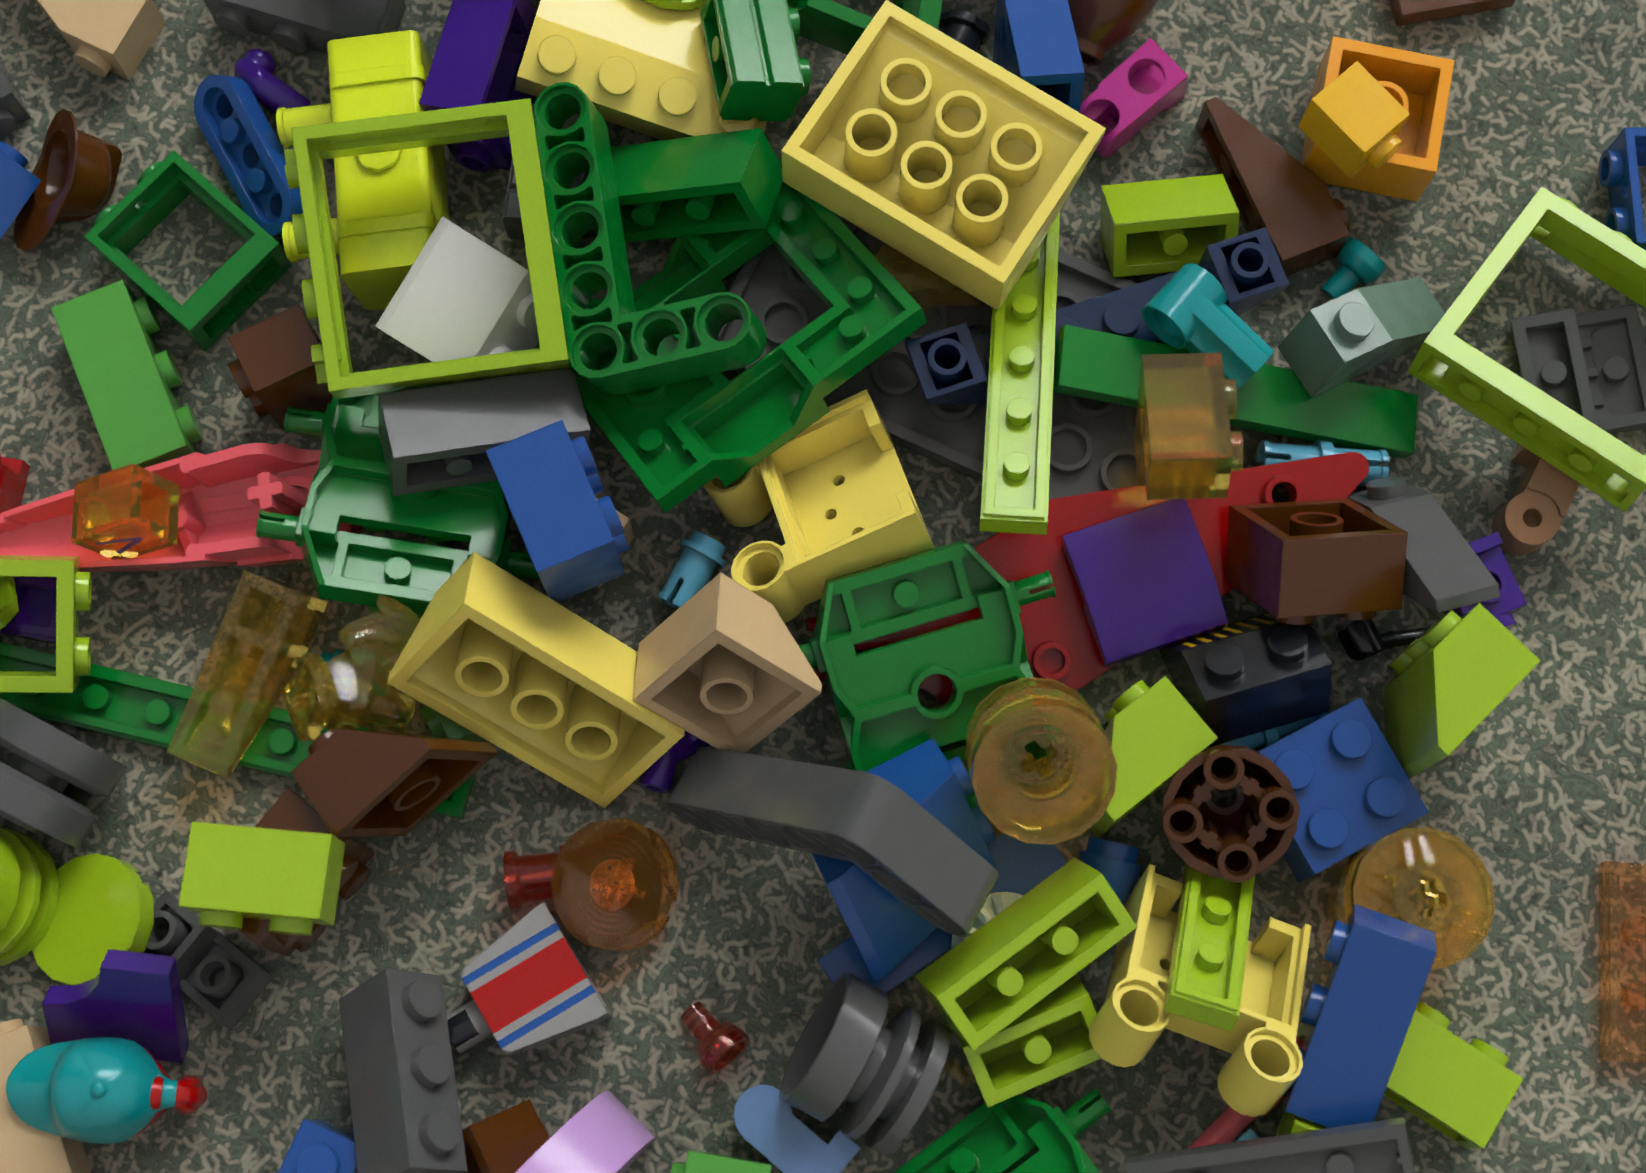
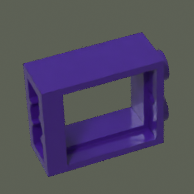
(479, 66)

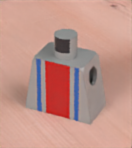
(526, 989)

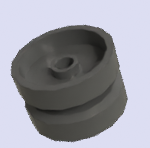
(39, 772)

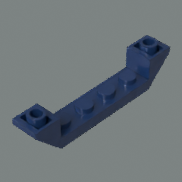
(955, 365)

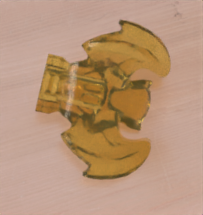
(354, 685)

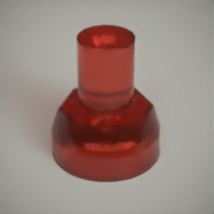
(718, 1042)

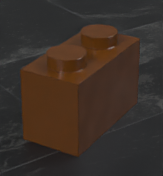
(278, 366)

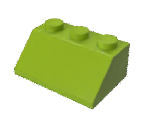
(1450, 685)

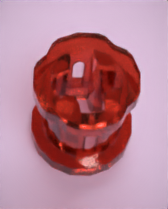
(528, 877)

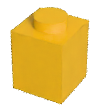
(1355, 121)

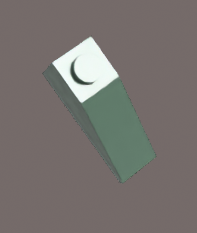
(1359, 332)

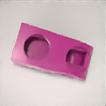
(1134, 95)

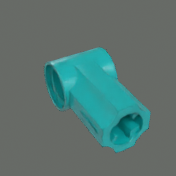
(1194, 316)

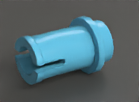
(693, 569)

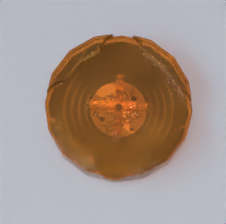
(614, 884)

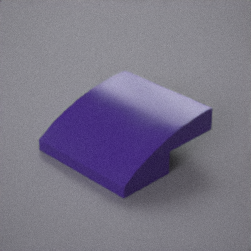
(1145, 581)

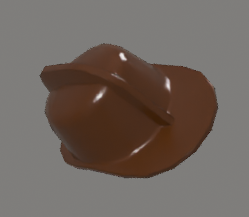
(75, 179)

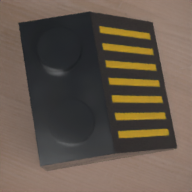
(1252, 676)

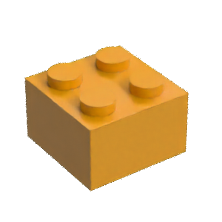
(1420, 86)

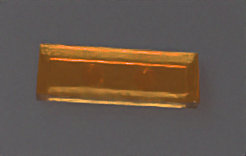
(1622, 962)

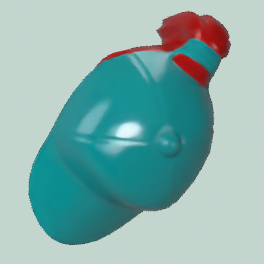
(97, 1090)

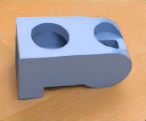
(784, 1139)

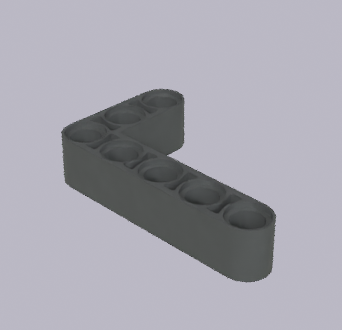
(842, 818)

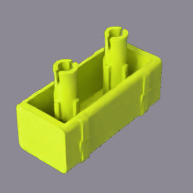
(383, 199)

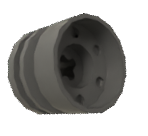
(876, 1068)

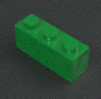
(696, 185)

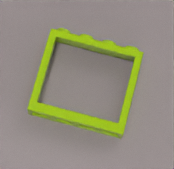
(315, 236)
(1512, 402)

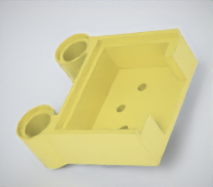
(836, 504)
(1264, 1037)

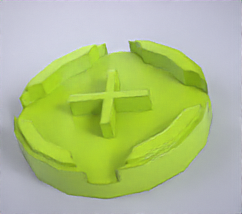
(98, 910)

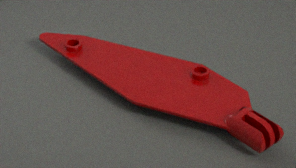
(1056, 628)

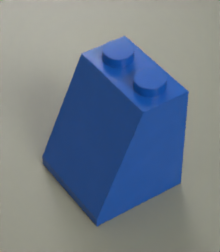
(876, 919)

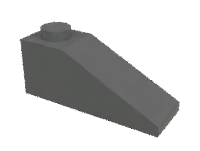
(1439, 562)

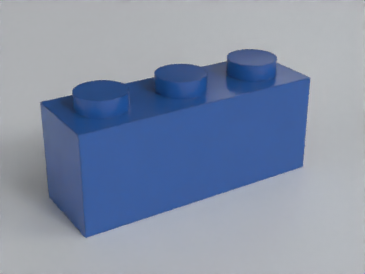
(1359, 1017)

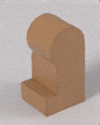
(1536, 507)

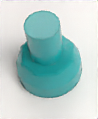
(1357, 265)

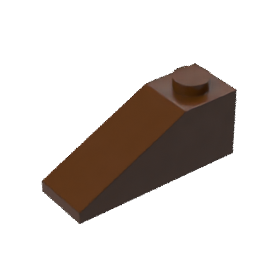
(1274, 190)

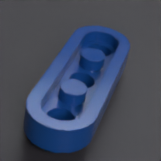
(247, 150)

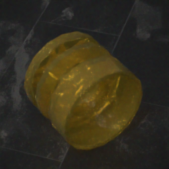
(1047, 796)
(1442, 872)

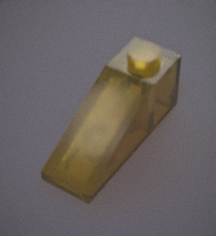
(245, 671)

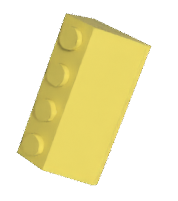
(533, 681)

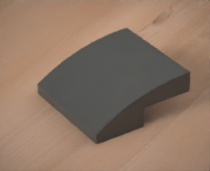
(1587, 363)

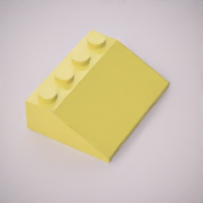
(632, 62)
(940, 154)

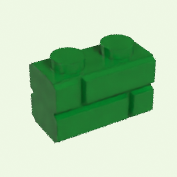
(755, 58)

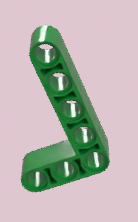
(605, 266)

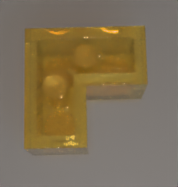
(1185, 427)

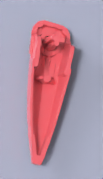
(215, 517)

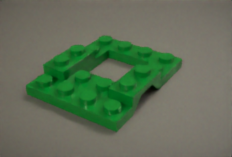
(720, 428)

